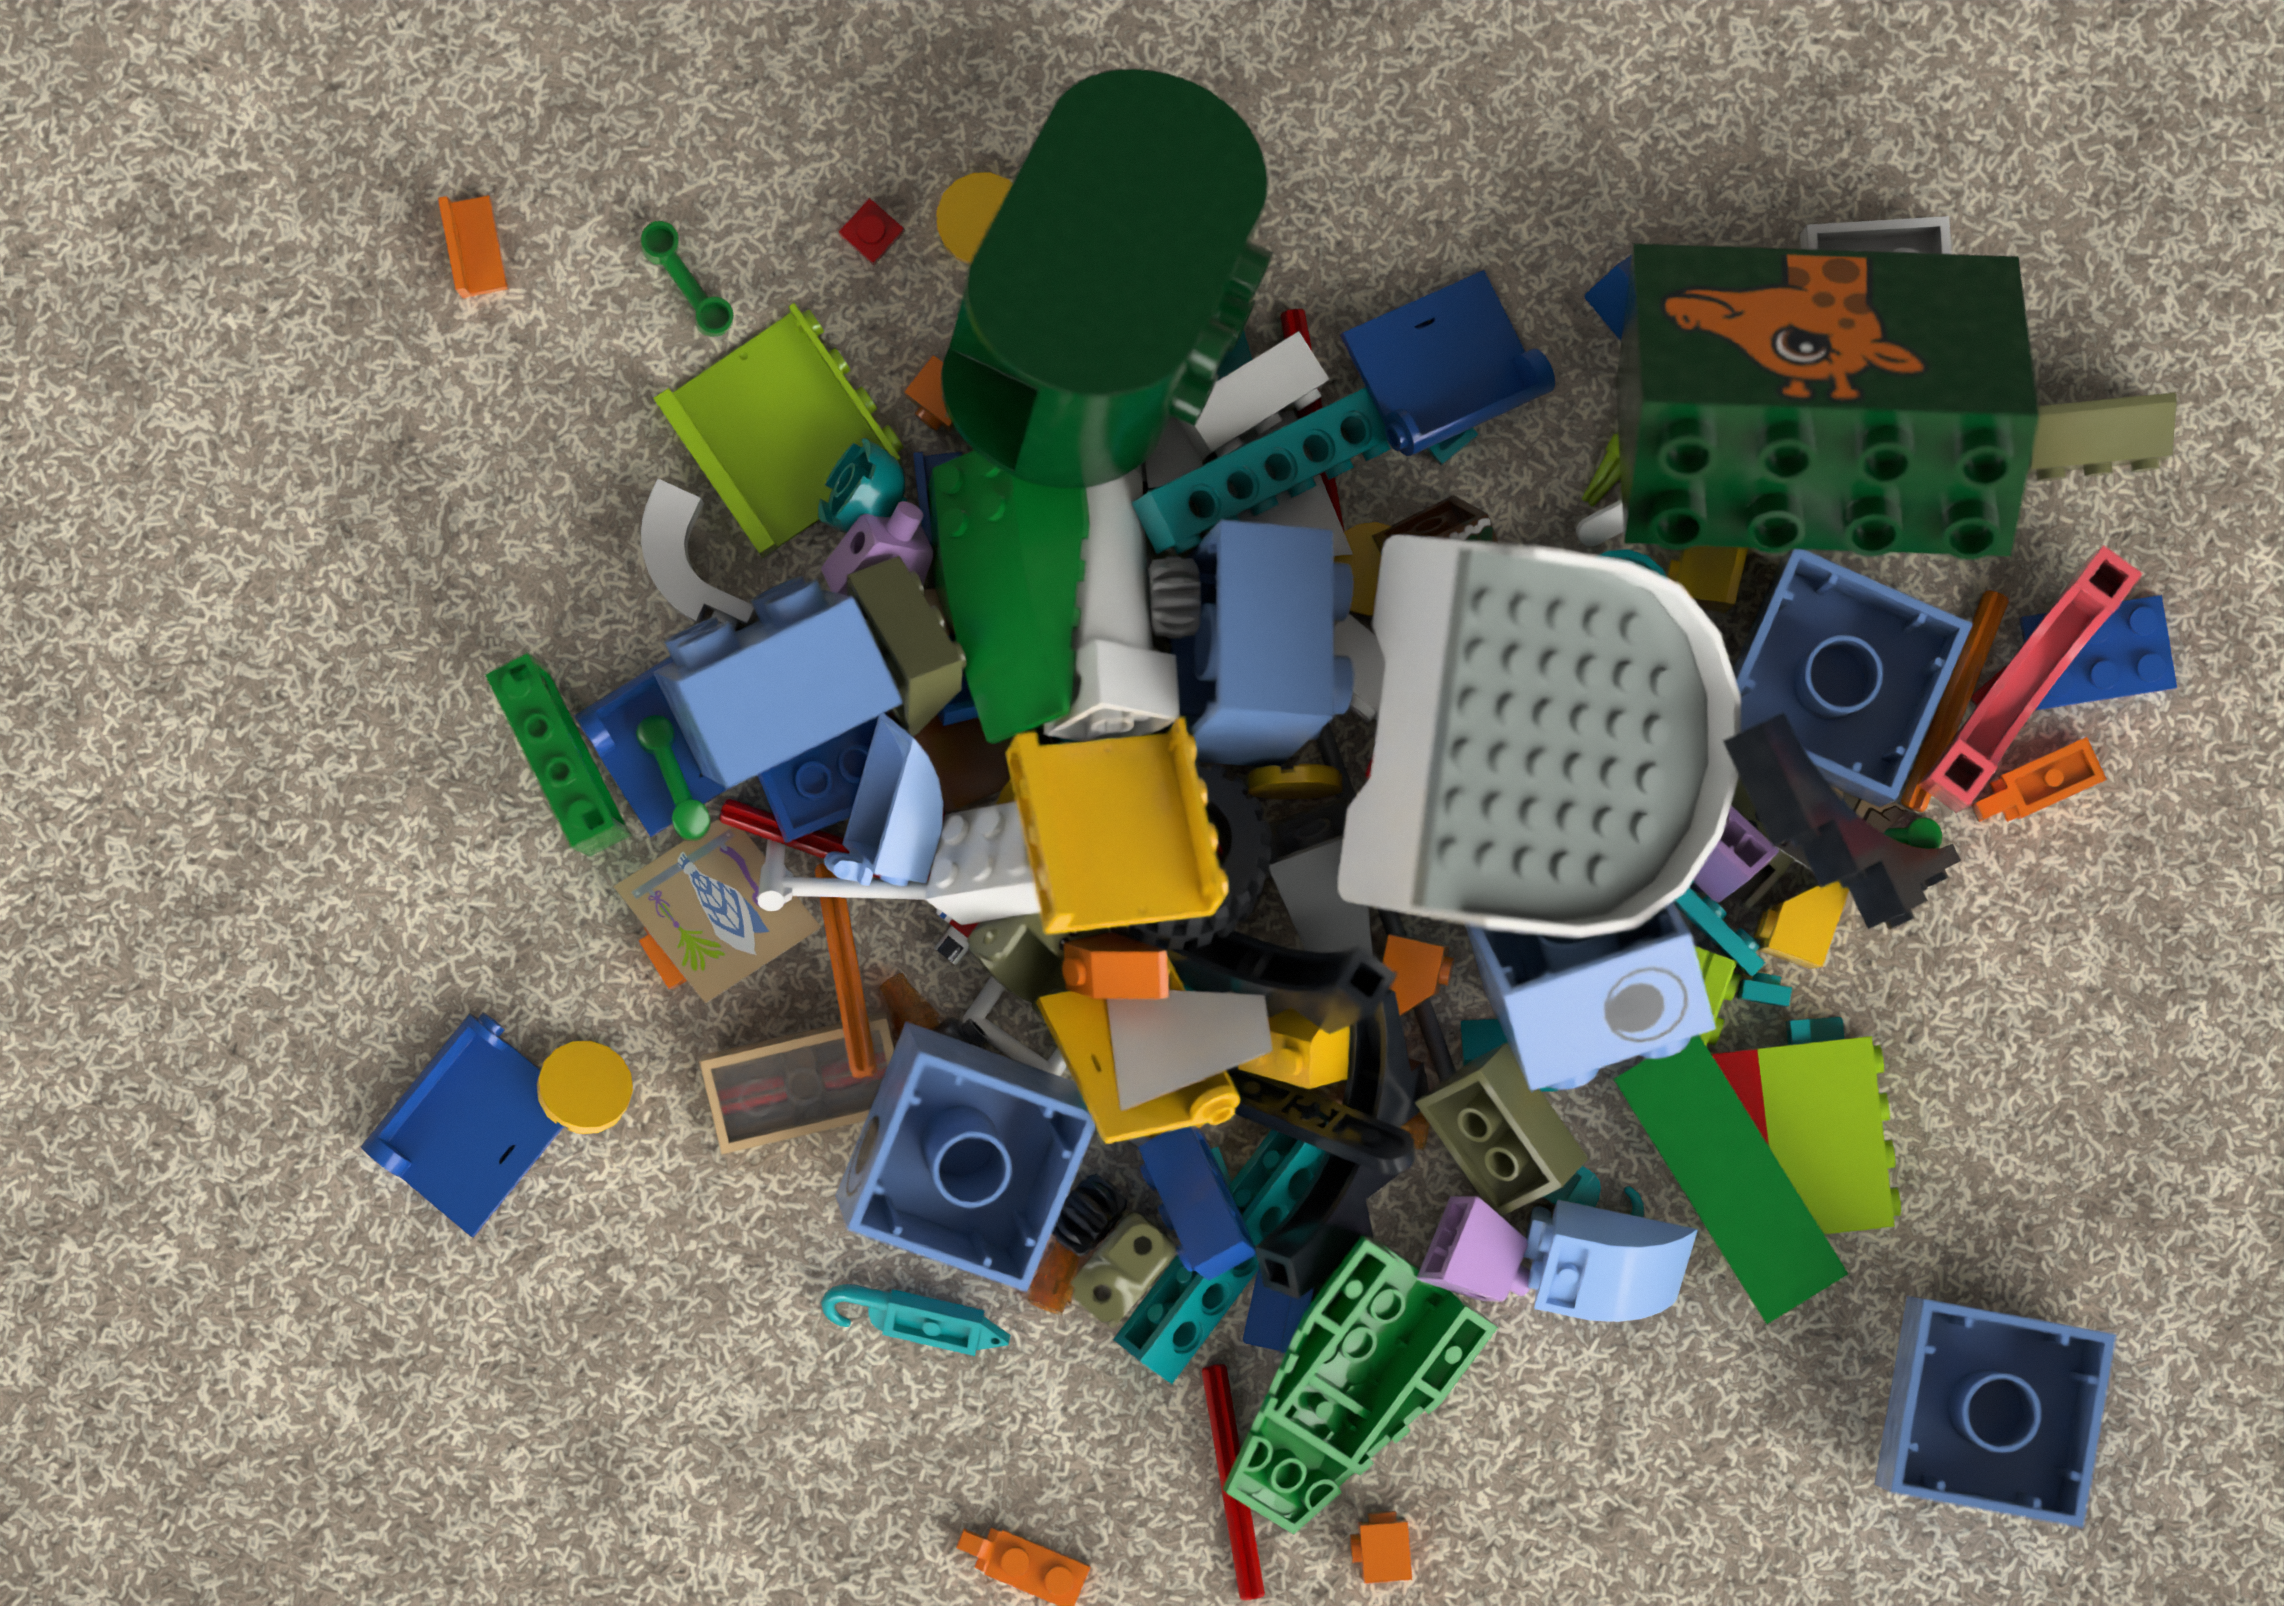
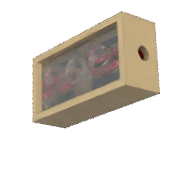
(791, 1085)

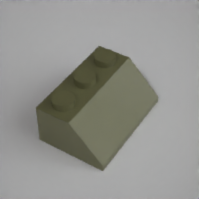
(2103, 435)
(909, 639)
(1502, 1131)

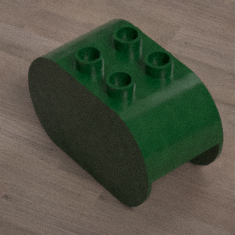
(1108, 280)

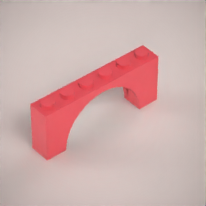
(2029, 676)

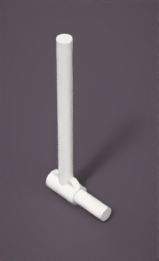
(779, 884)

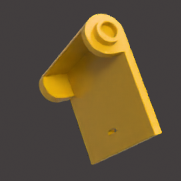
(1085, 1042)

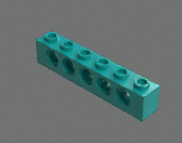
(1166, 509)
(1184, 1304)

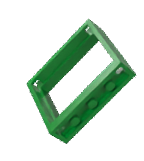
(558, 755)

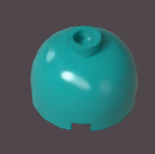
(862, 483)

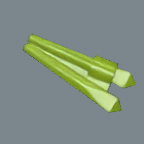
(1606, 474)

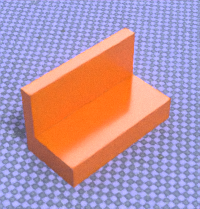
(473, 246)

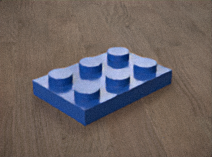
(2120, 660)
(819, 783)

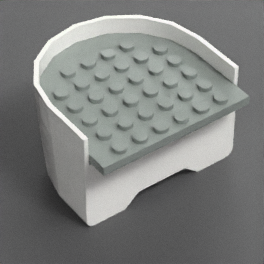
(1539, 740)

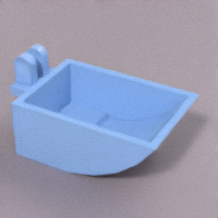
(893, 814)
(1605, 1262)

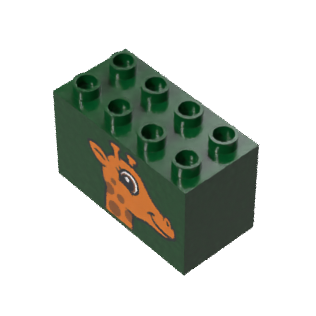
(1824, 400)

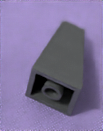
(1306, 872)

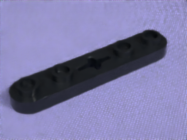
(1337, 1130)

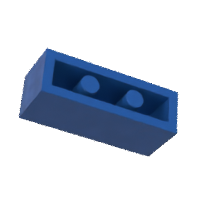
(1196, 1202)

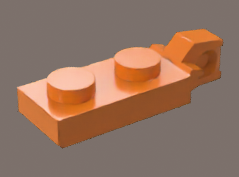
(2042, 782)
(1026, 1565)

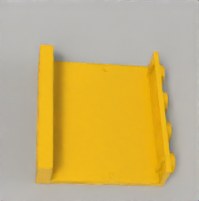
(1116, 830)

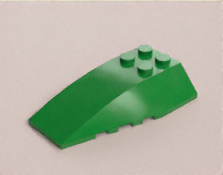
(1009, 587)
(1352, 1380)

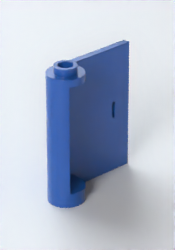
(1446, 373)
(612, 730)
(461, 1123)

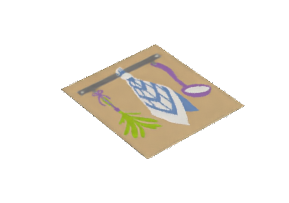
(707, 912)

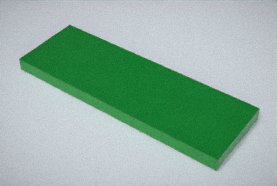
(1731, 1178)

